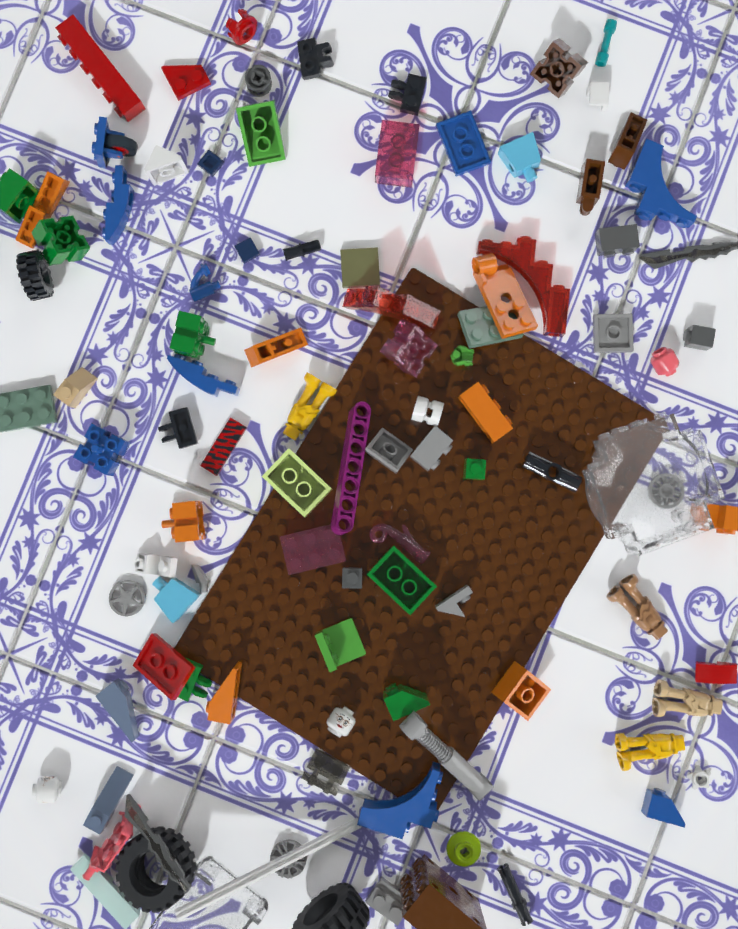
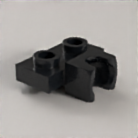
(313, 57)

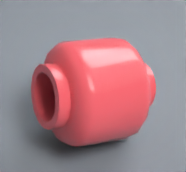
(664, 361)

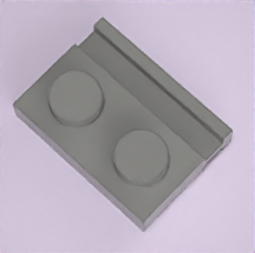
(386, 900)

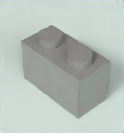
(432, 448)

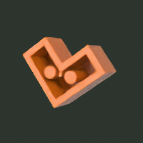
(724, 518)

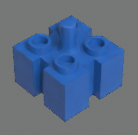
(101, 450)

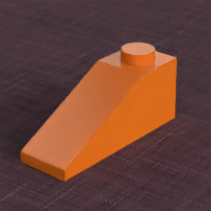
(275, 347)
(224, 702)

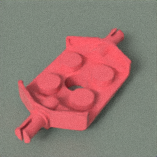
(102, 857)

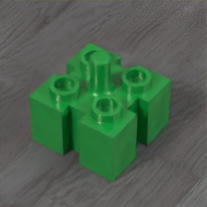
(60, 240)
(189, 335)

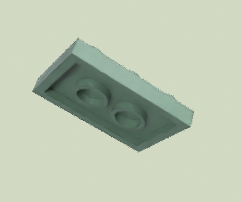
(480, 327)
(27, 408)

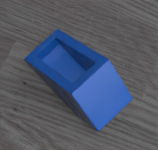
(661, 807)

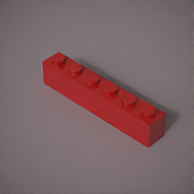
(100, 68)

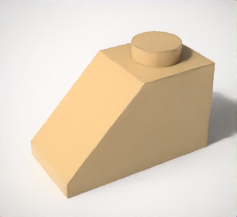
(75, 387)

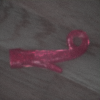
(405, 540)

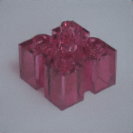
(408, 348)

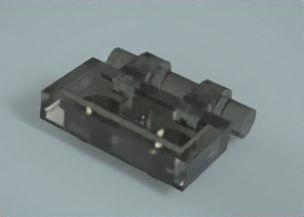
(327, 766)

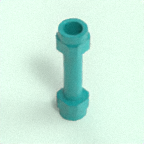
(609, 29)

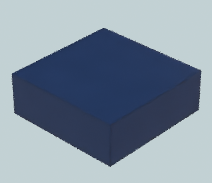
(210, 163)
(247, 250)

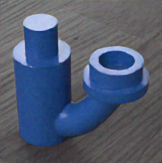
(204, 290)

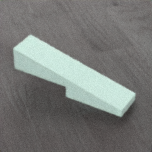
(107, 893)

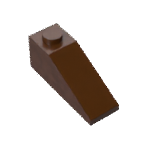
(627, 141)

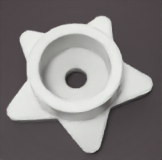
(703, 782)

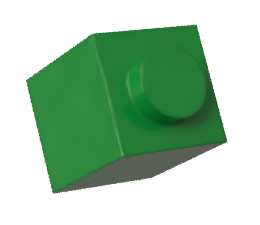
(474, 469)

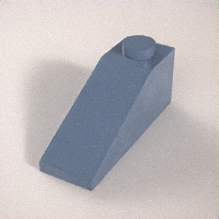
(119, 705)
(108, 800)

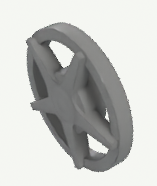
(126, 598)

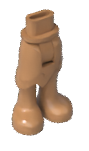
(644, 613)

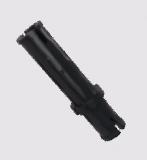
(518, 902)

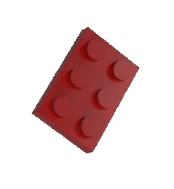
(164, 666)

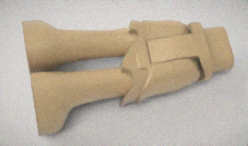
(694, 702)

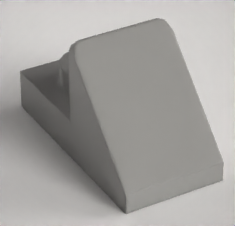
(449, 604)

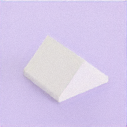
(164, 166)

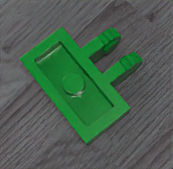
(190, 687)

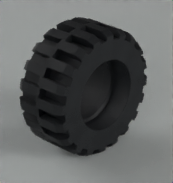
(137, 884)
(334, 909)

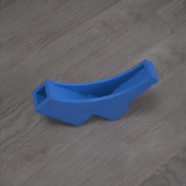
(655, 199)
(396, 814)

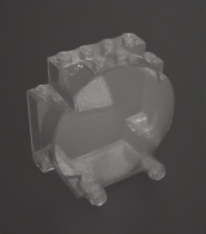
(651, 484)

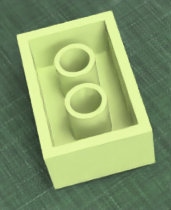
(296, 482)

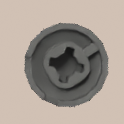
(258, 80)

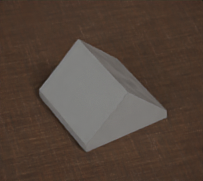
(388, 450)

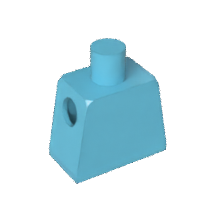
(521, 157)
(174, 597)

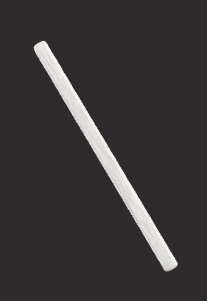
(266, 869)

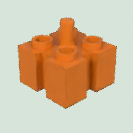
(186, 521)

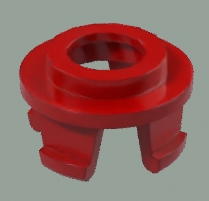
(247, 24)

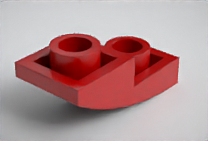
(716, 672)

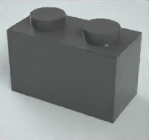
(617, 240)

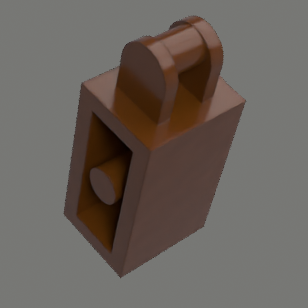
(590, 185)

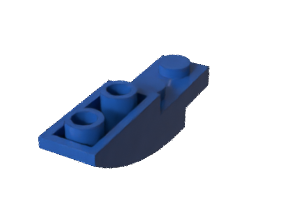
(119, 210)
(195, 374)

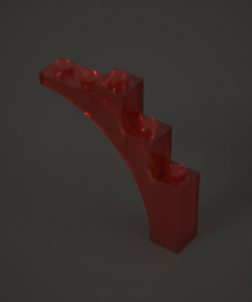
(538, 274)

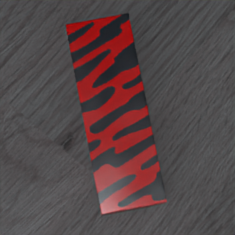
(223, 446)

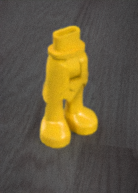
(303, 414)
(658, 746)

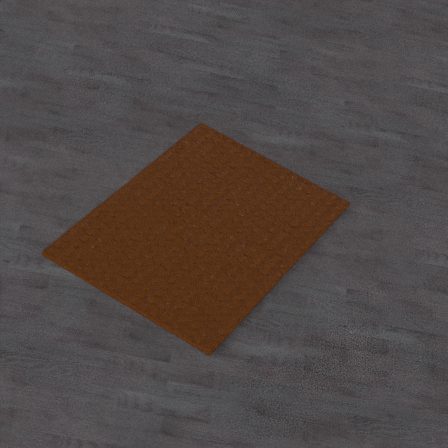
(503, 536)

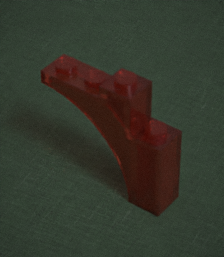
(398, 306)

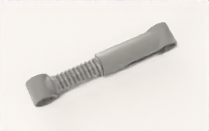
(451, 760)

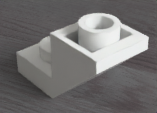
(155, 565)

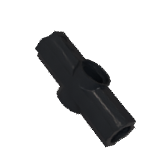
(563, 476)

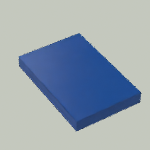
(463, 143)

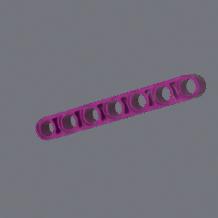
(345, 474)

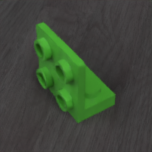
(340, 644)

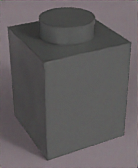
(699, 337)
(352, 577)

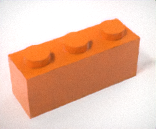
(486, 412)

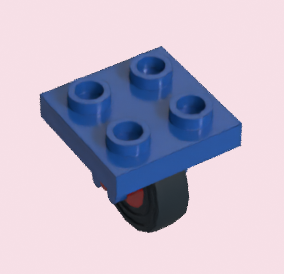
(111, 144)

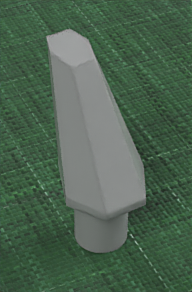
(200, 577)

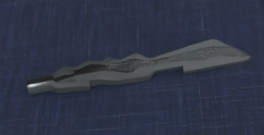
(691, 253)
(155, 843)

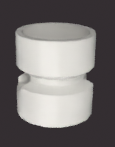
(420, 410)

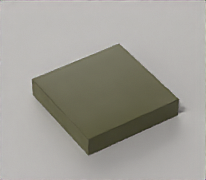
(360, 267)

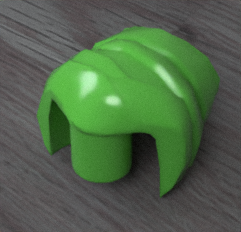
(462, 356)

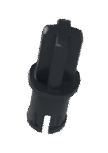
(302, 249)

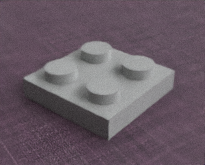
(613, 333)

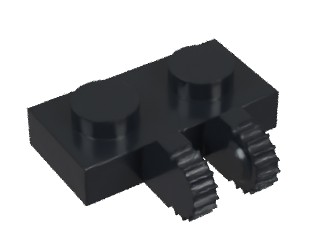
(412, 95)
(183, 428)

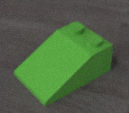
(261, 133)

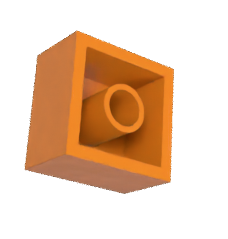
(521, 690)

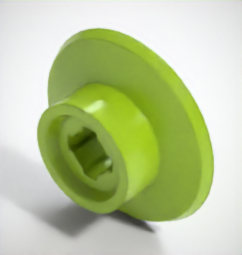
(460, 841)

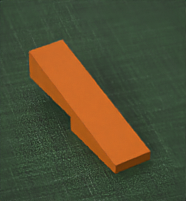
(43, 207)

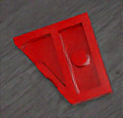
(185, 79)

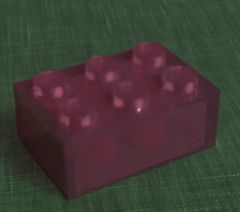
(396, 153)
(312, 549)

